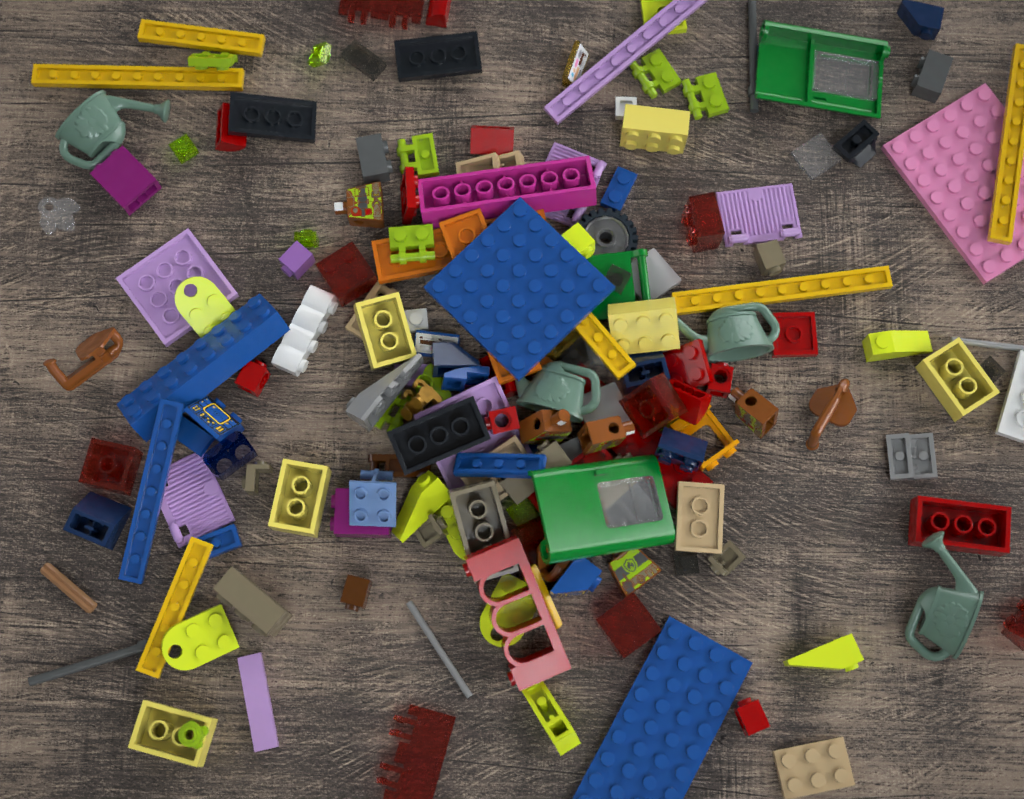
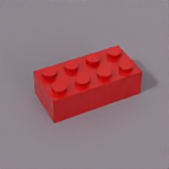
(966, 525)

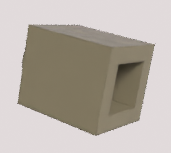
(769, 258)

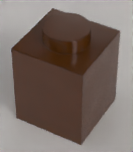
(356, 593)

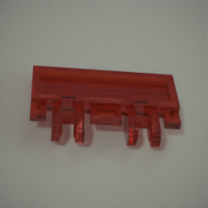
(382, 8)
(421, 757)

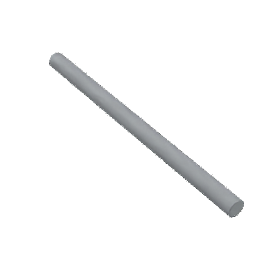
(989, 344)
(439, 649)

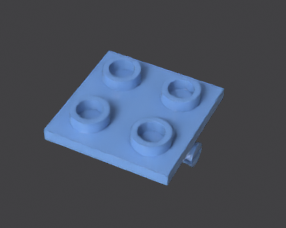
(373, 501)

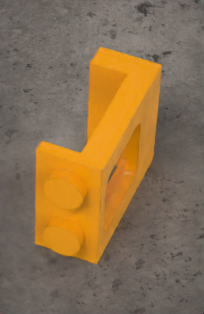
(711, 421)

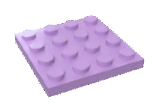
(155, 279)
(487, 397)

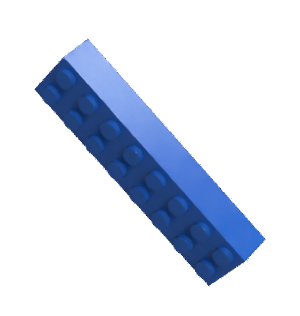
(205, 363)

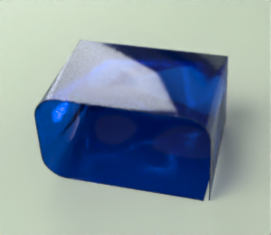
(220, 452)

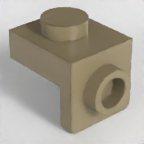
(250, 481)
(432, 530)
(728, 560)

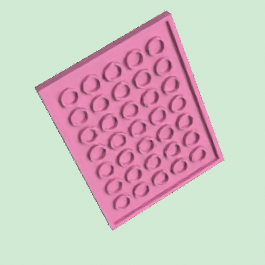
(953, 173)

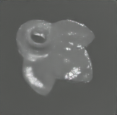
(59, 216)

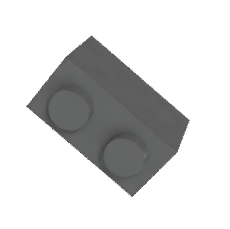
(931, 76)
(373, 158)

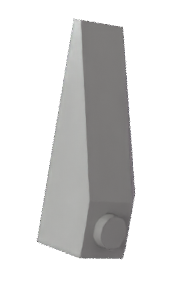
(377, 398)

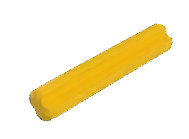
(546, 596)

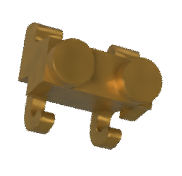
(419, 400)

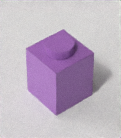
(296, 260)

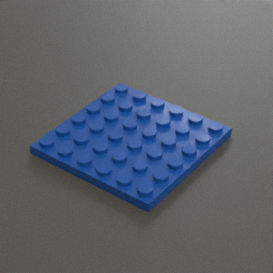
(519, 288)

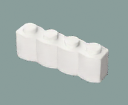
(305, 328)

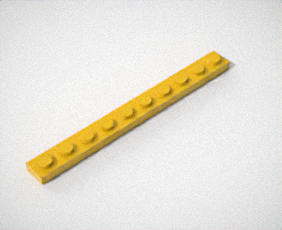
(137, 77)
(1010, 155)
(784, 290)

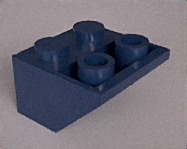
(647, 366)
(680, 450)
(98, 520)

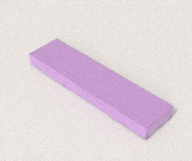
(258, 702)

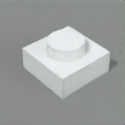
(620, 105)
(417, 319)

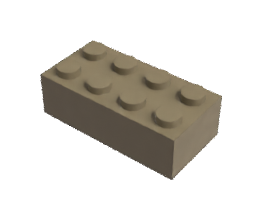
(480, 518)

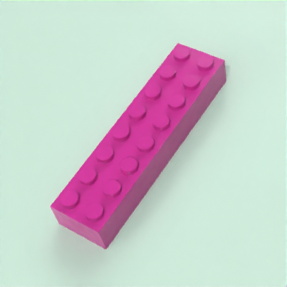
(542, 185)

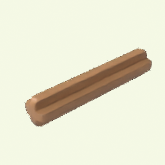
(68, 588)

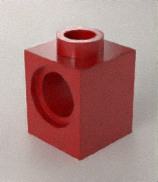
(253, 377)
(720, 389)
(511, 416)
(751, 716)

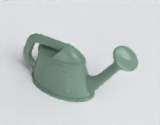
(98, 128)
(735, 333)
(558, 390)
(947, 611)

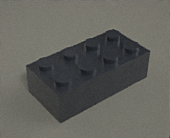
(438, 435)

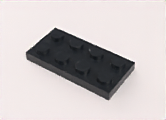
(438, 56)
(272, 117)

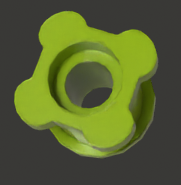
(199, 734)

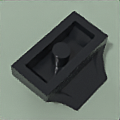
(858, 144)

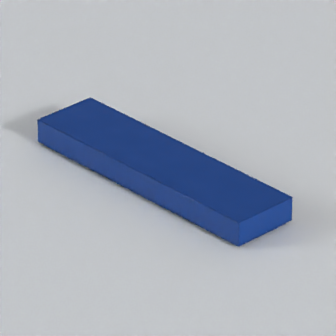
(497, 465)

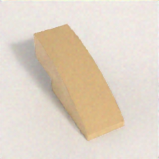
(490, 161)

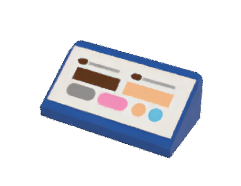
(424, 341)

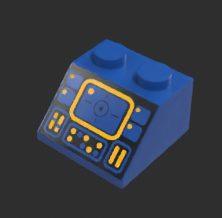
(213, 418)
(577, 580)

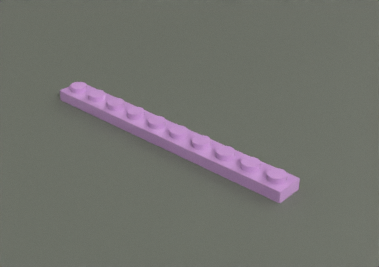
(620, 58)

